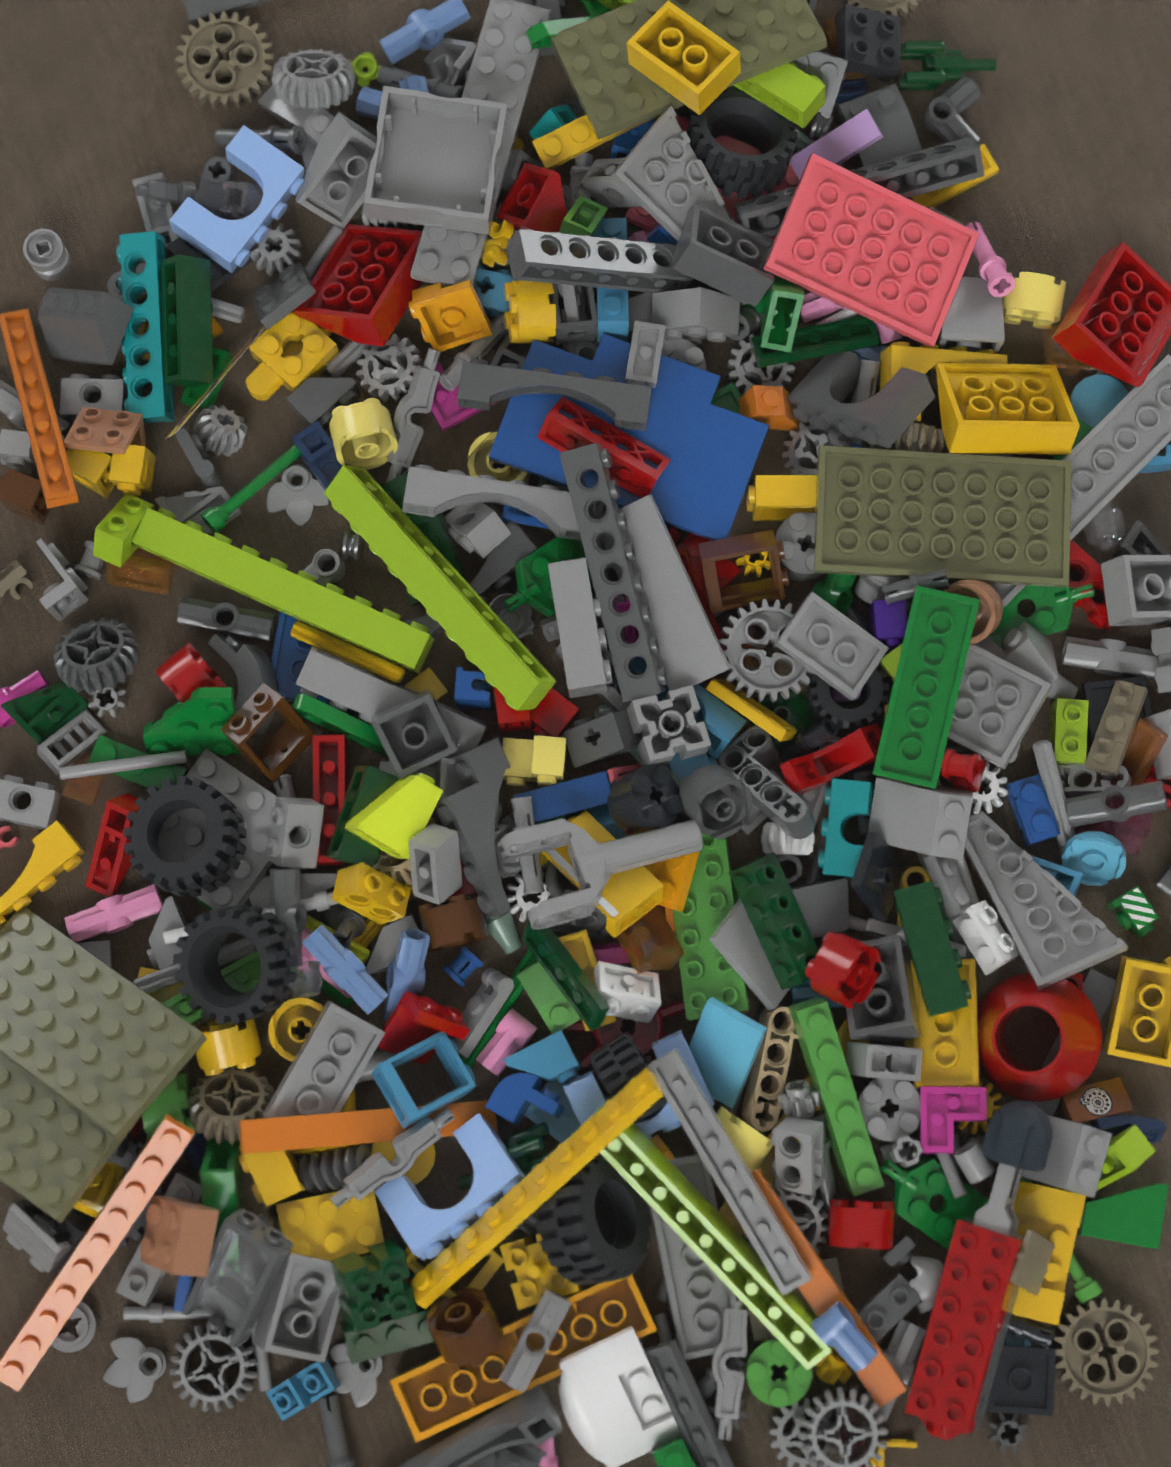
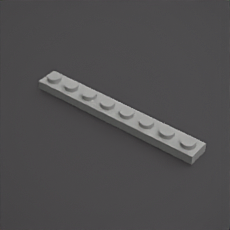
(730, 1171)

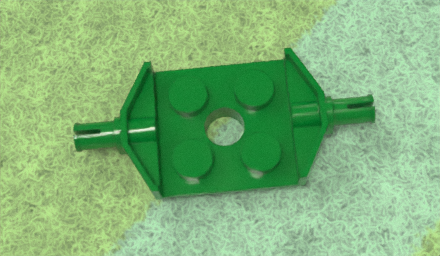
(534, 576)
(1052, 610)
(913, 1193)

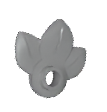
(299, 499)
(131, 1369)
(354, 1377)

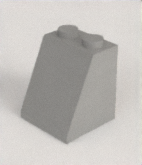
(973, 318)
(1073, 1158)

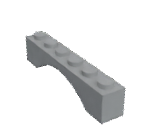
(434, 492)

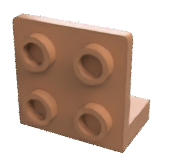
(106, 431)

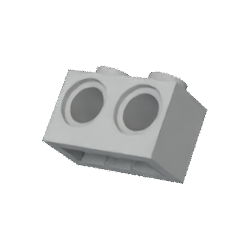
(884, 1061)
(805, 1156)

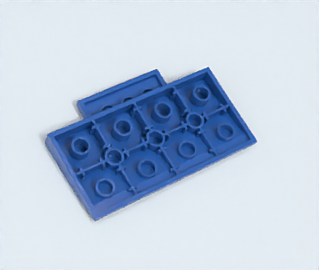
(707, 445)

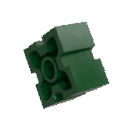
(373, 1286)

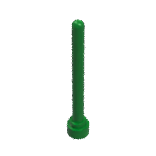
(217, 517)

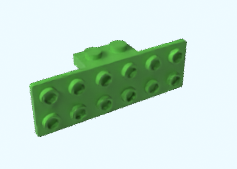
(708, 902)

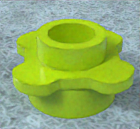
(363, 61)

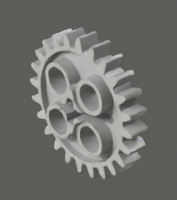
(764, 679)

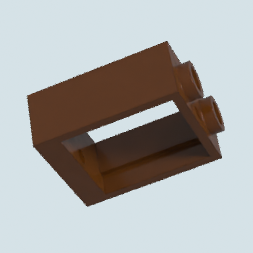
(742, 594)
(292, 735)

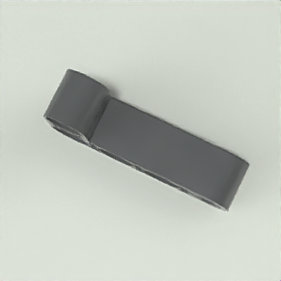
(748, 762)

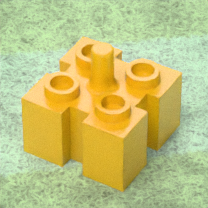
(533, 1272)

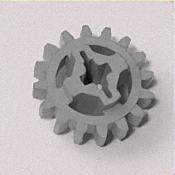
(749, 371)
(387, 380)
(801, 452)
(789, 1438)

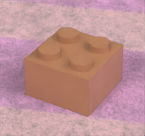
(179, 1236)

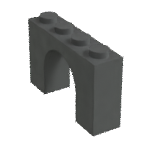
(876, 419)

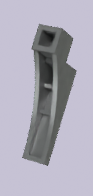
(473, 815)

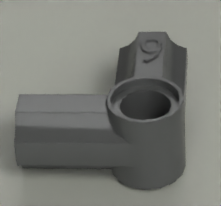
(952, 105)

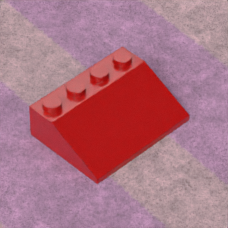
(364, 283)
(1119, 317)

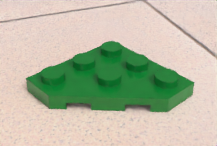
(194, 724)

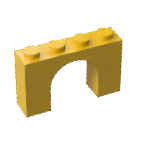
(926, 358)

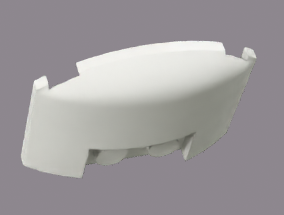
(615, 1400)

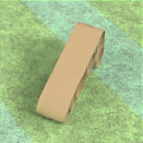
(775, 1068)

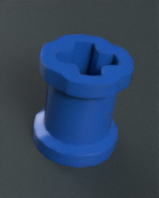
(462, 966)

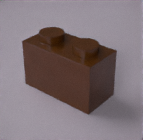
(23, 496)

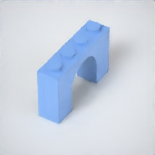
(230, 240)
(587, 1095)
(431, 1229)

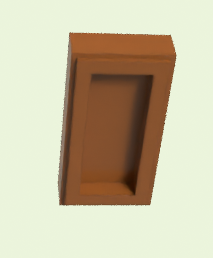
(1143, 750)

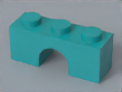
(846, 800)

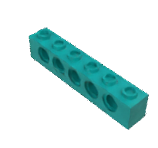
(132, 250)

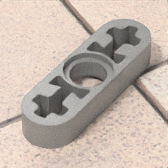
(1076, 769)

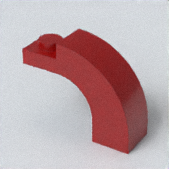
(833, 761)

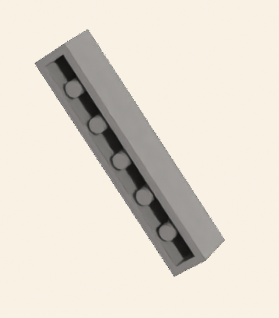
(370, 694)

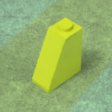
(397, 814)

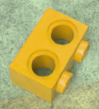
(133, 470)
(371, 893)

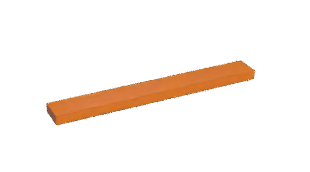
(38, 409)
(343, 1128)
(823, 1292)

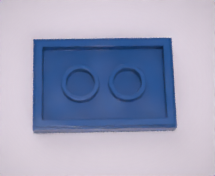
(289, 658)

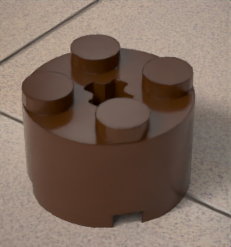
(453, 923)
(464, 1327)

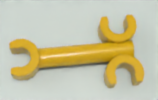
(495, 246)

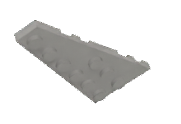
(668, 176)

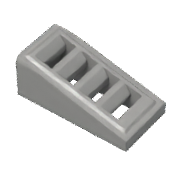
(54, 740)

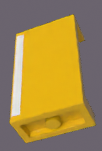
(626, 894)

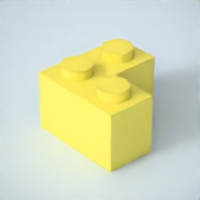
(535, 760)

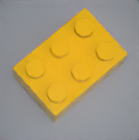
(683, 57)
(1141, 1013)
(330, 1232)

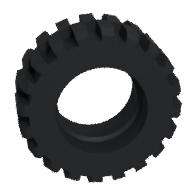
(595, 1226)

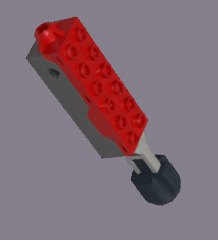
(975, 1285)

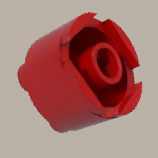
(187, 672)
(843, 969)
(861, 1224)

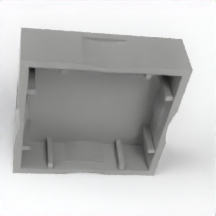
(436, 160)

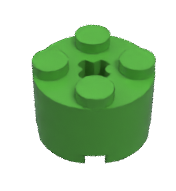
(171, 1101)
(775, 1391)

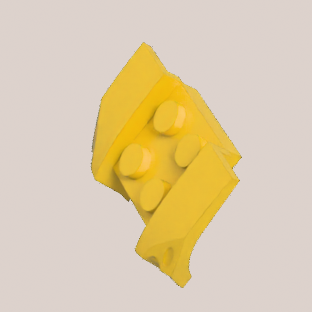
(1056, 1217)

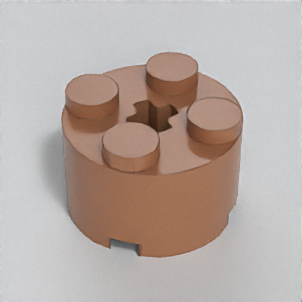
(989, 609)

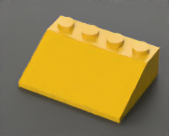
(1005, 409)

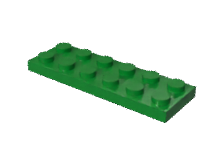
(926, 686)

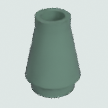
(504, 931)

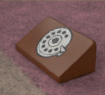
(1096, 1101)

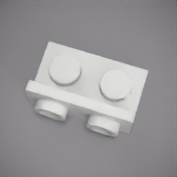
(985, 937)
(627, 993)

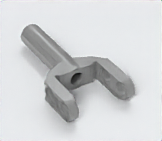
(596, 861)

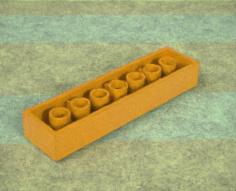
(444, 1394)

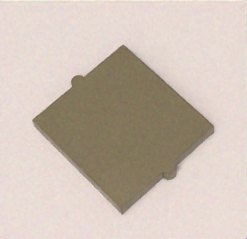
(1032, 1262)

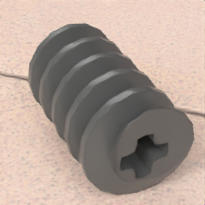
(330, 1169)

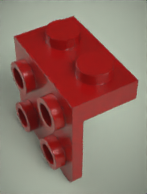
(417, 1020)

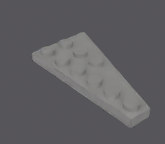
(1039, 913)

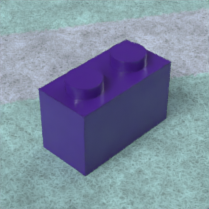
(888, 622)

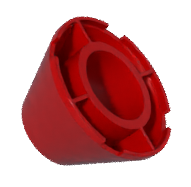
(1079, 1038)

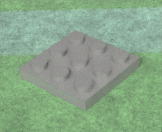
(995, 706)

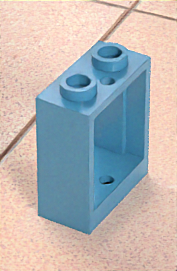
(398, 1096)

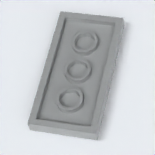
(326, 1065)

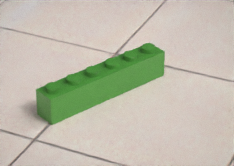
(837, 1095)

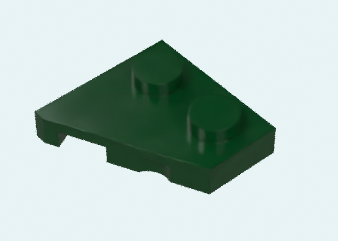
(45, 710)

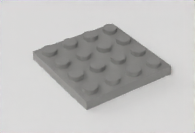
(187, 830)

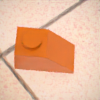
(769, 406)

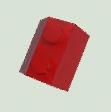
(535, 200)

